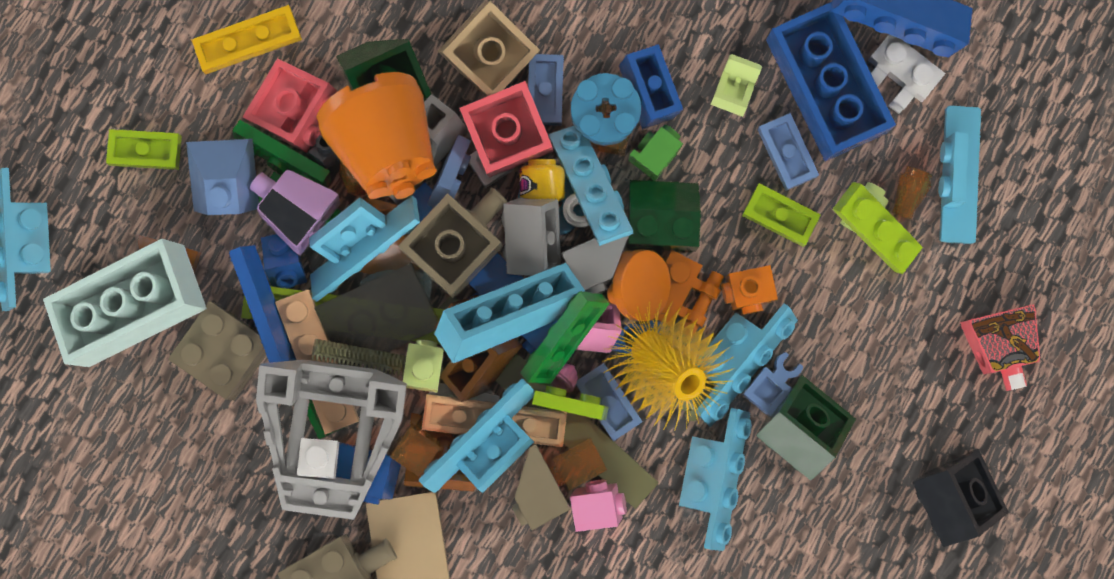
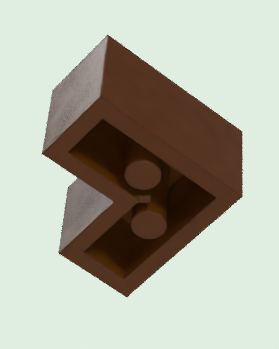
(478, 372)

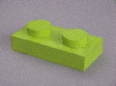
(143, 149)
(781, 215)
(556, 399)

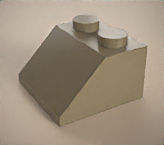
(538, 493)

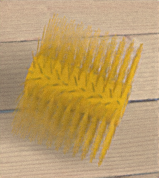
(668, 365)

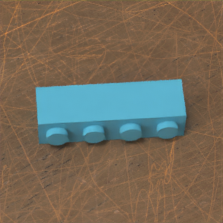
(506, 312)

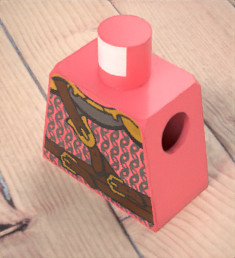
(1005, 343)

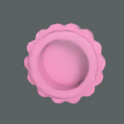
(566, 378)

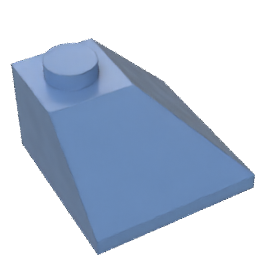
(222, 176)

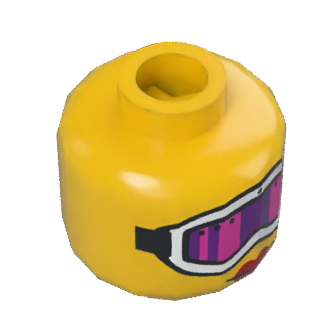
(542, 180)

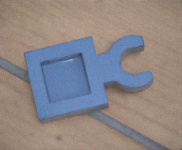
(769, 387)

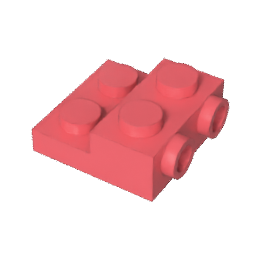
(289, 105)

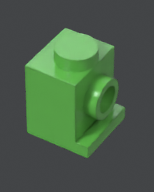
(656, 151)

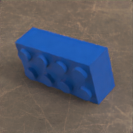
(830, 81)

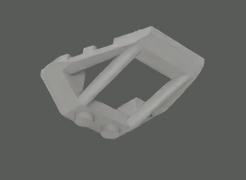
(336, 383)

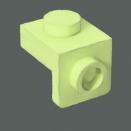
(736, 85)
(423, 366)

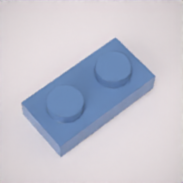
(546, 86)
(788, 152)
(455, 163)
(621, 414)

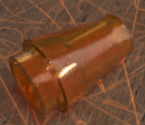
(911, 191)

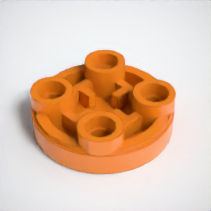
(637, 280)

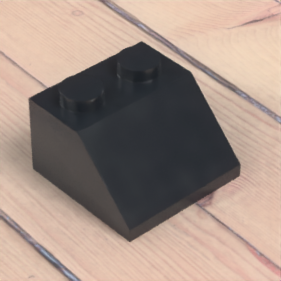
(960, 498)

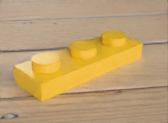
(246, 39)

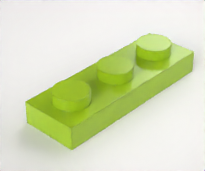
(877, 227)

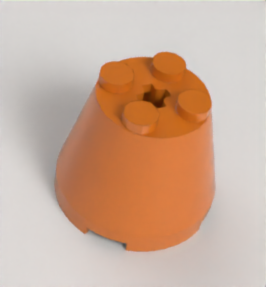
(380, 134)

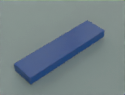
(262, 304)

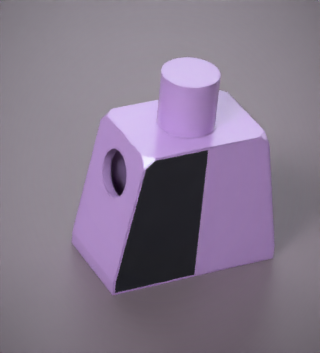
(294, 207)

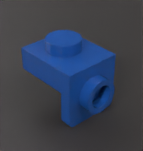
(281, 263)

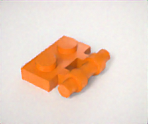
(683, 279)

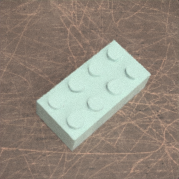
(124, 303)

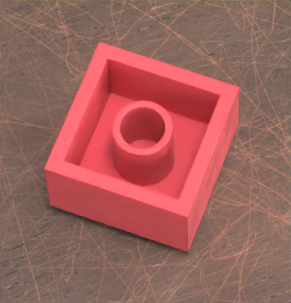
(506, 129)

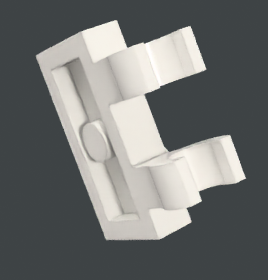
(907, 69)

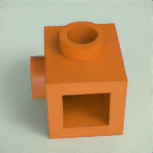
(749, 289)

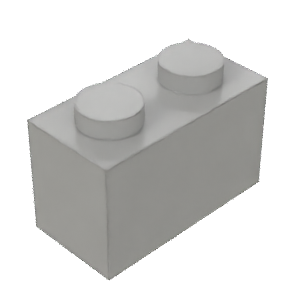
(531, 235)

